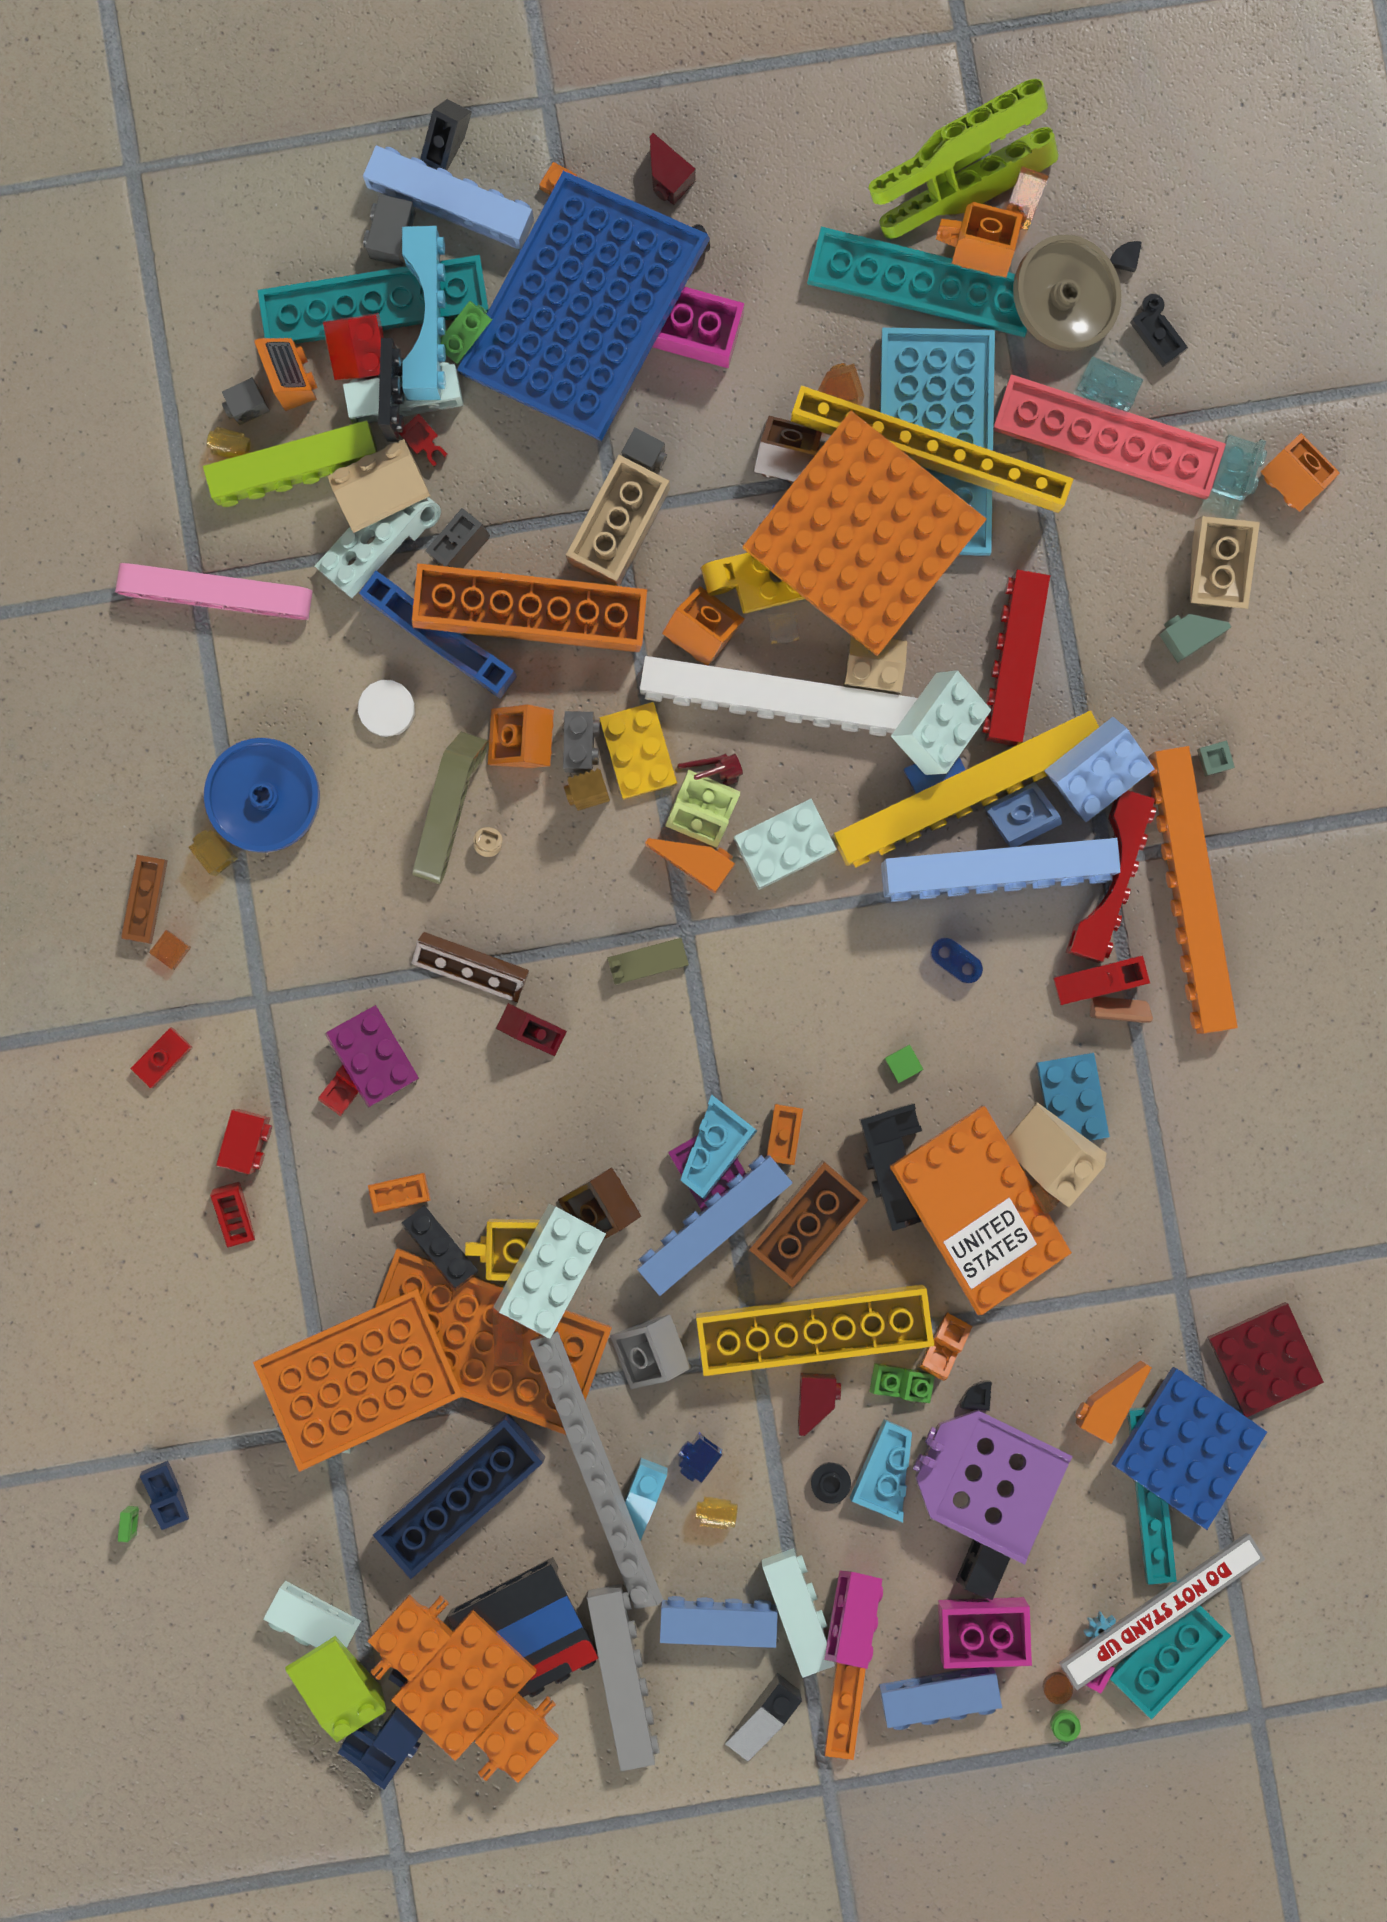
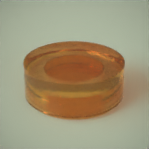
(1057, 1688)

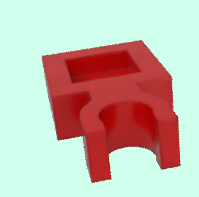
(421, 437)

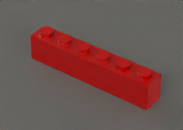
(1017, 657)

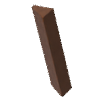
(469, 966)

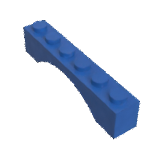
(452, 646)

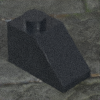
(445, 134)

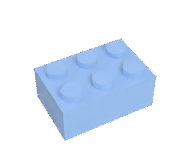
(1099, 769)

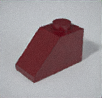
(670, 171)
(531, 1029)
(816, 1399)

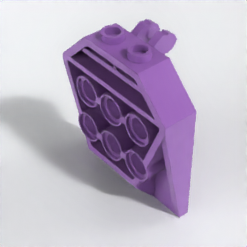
(1022, 1511)

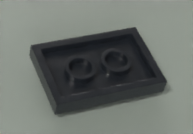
(390, 391)

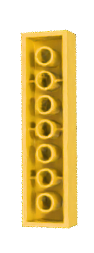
(814, 1330)

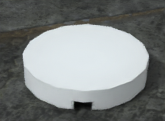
(386, 708)

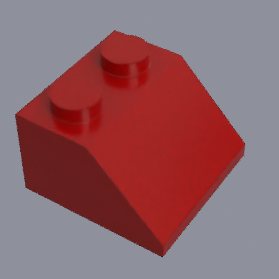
(354, 346)

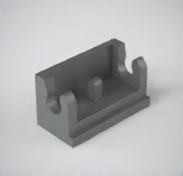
(458, 541)

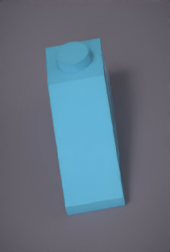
(644, 1493)

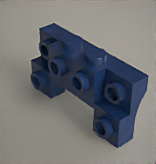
(384, 1753)

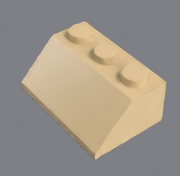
(378, 485)

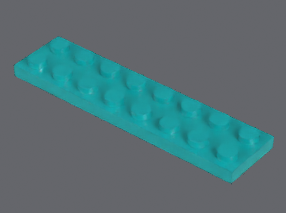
(914, 281)
(394, 293)

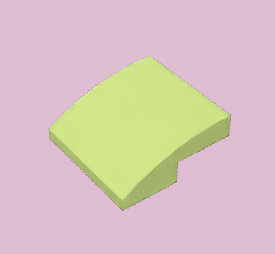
(702, 809)

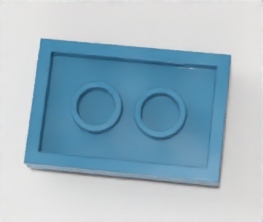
(1074, 1094)

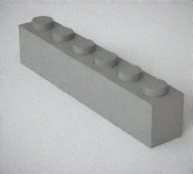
(622, 1677)

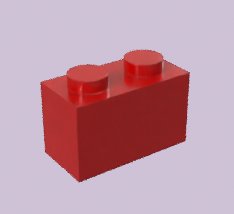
(244, 1141)

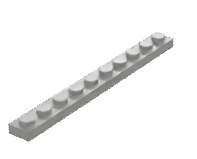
(596, 1471)

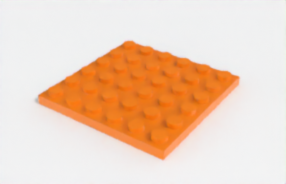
(864, 533)

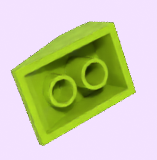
(337, 1688)

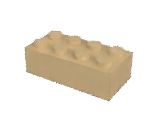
(618, 521)

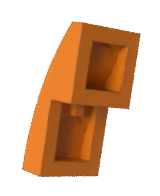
(948, 1342)

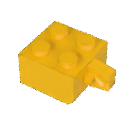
(502, 1246)

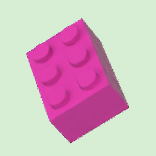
(702, 327)
(984, 1632)

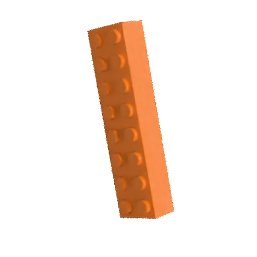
(528, 608)

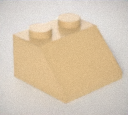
(873, 672)

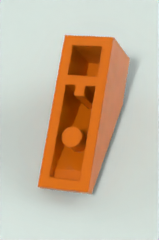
(697, 861)
(1109, 1406)

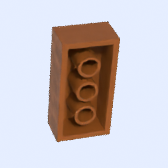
(807, 1223)

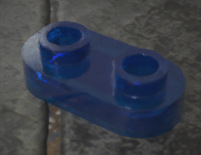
(956, 960)

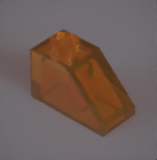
(1027, 195)
(843, 383)

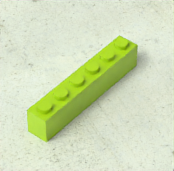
(288, 464)

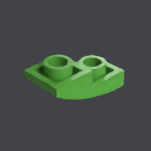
(902, 1383)

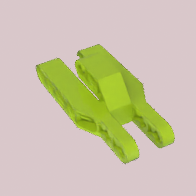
(961, 145)

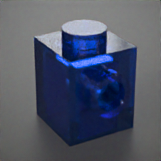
(698, 1458)

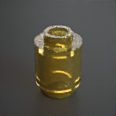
(228, 443)
(716, 1513)

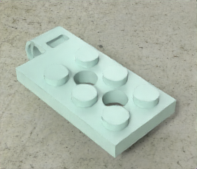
(388, 535)

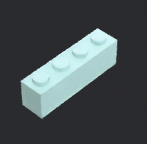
(363, 397)
(797, 1611)

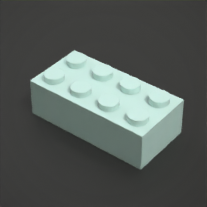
(549, 1271)

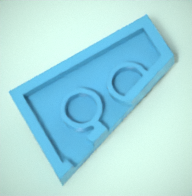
(716, 1147)
(884, 1472)

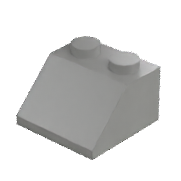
(650, 1352)

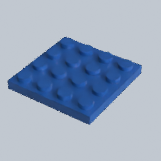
(1189, 1448)

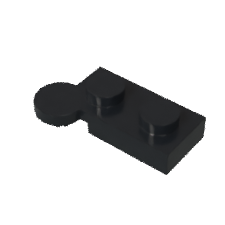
(1157, 330)

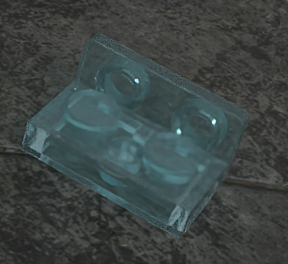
(1109, 384)

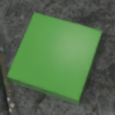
(903, 1063)
(128, 1523)

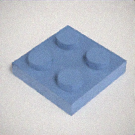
(1023, 815)

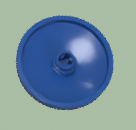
(261, 795)

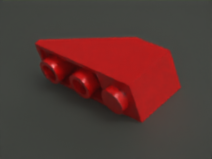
(1101, 980)

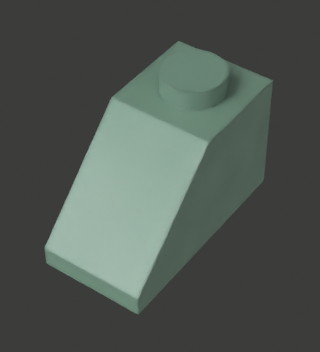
(1190, 634)

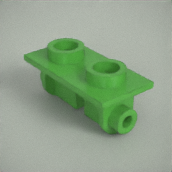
(465, 331)

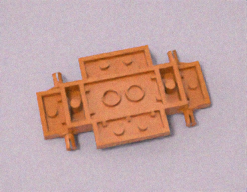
(464, 1687)

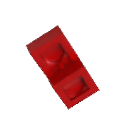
(339, 1092)

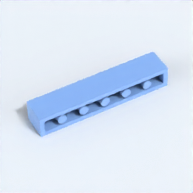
(449, 197)

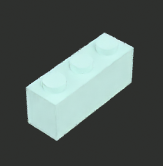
(309, 1617)

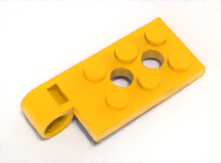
(751, 581)

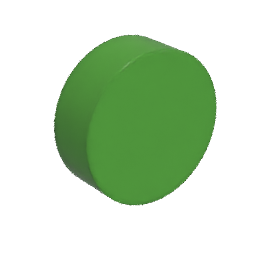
(1065, 1725)

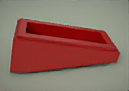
(242, 1211)

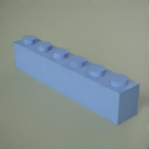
(714, 1224)

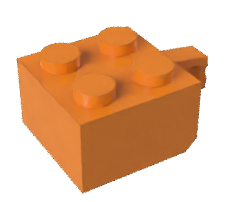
(983, 238)

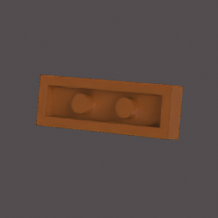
(144, 899)

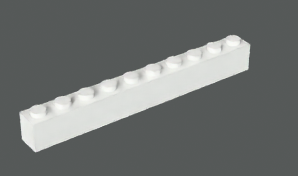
(773, 696)

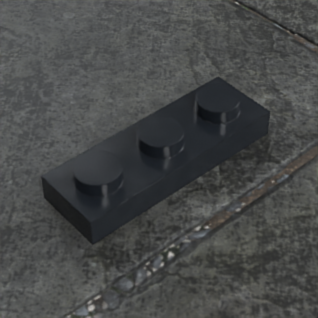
(439, 1247)

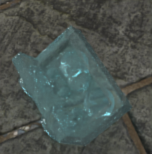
(1239, 467)

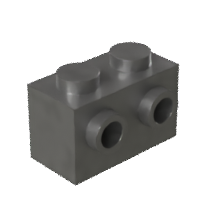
(579, 735)

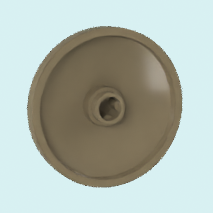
(1067, 292)

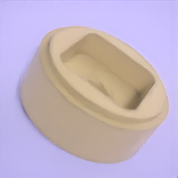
(487, 842)

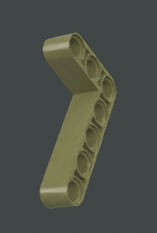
(446, 805)

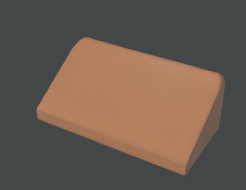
(1120, 1009)

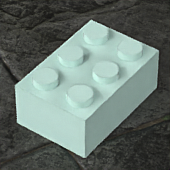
(941, 722)
(784, 844)

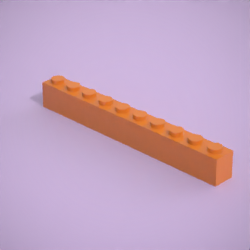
(1192, 891)

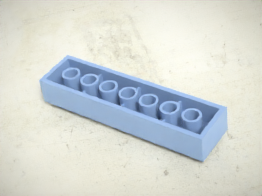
(1000, 867)

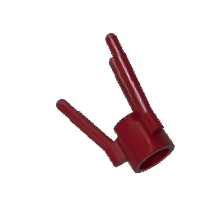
(727, 768)

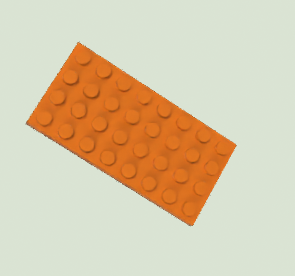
(466, 1335)

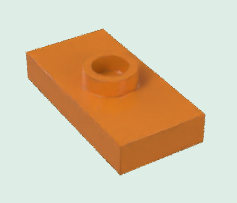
(399, 1192)

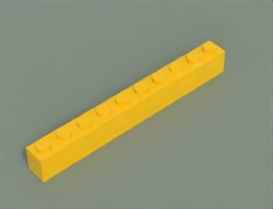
(941, 451)
(960, 792)

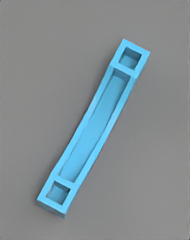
(422, 366)

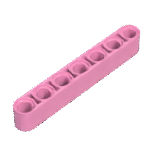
(214, 591)

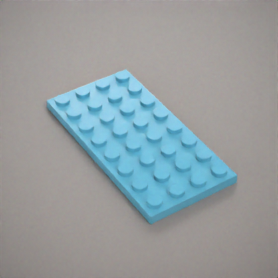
(946, 386)

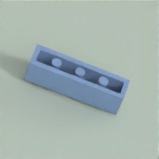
(718, 1622)
(940, 1697)

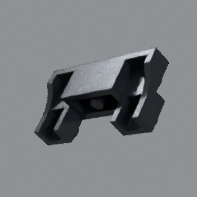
(884, 1148)

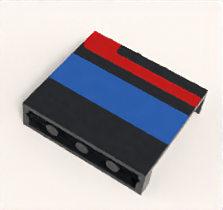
(537, 1622)

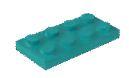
(1169, 1660)

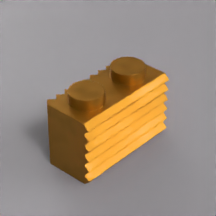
(586, 790)

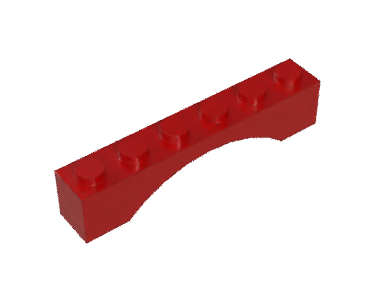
(1128, 821)

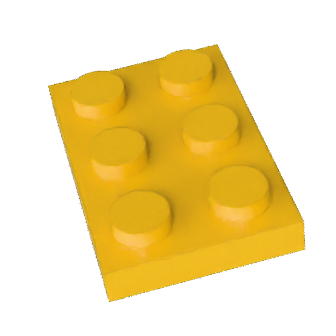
(638, 750)

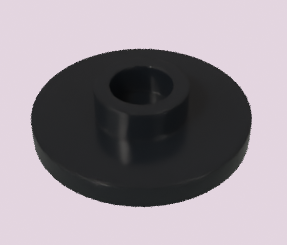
(830, 1482)

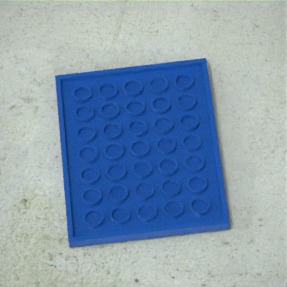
(583, 304)

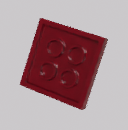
(1265, 1359)

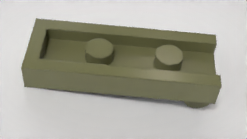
(648, 961)

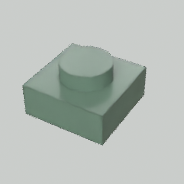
(1215, 758)

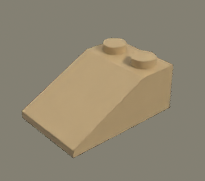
(1223, 561)
(1055, 1154)

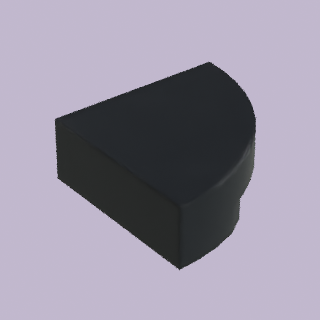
(1126, 256)
(977, 1396)

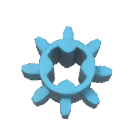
(1098, 1623)

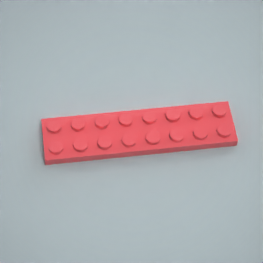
(1109, 437)

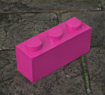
(854, 1619)

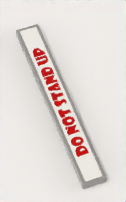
(1161, 1611)

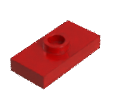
(161, 1057)

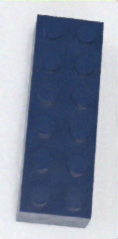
(459, 1496)

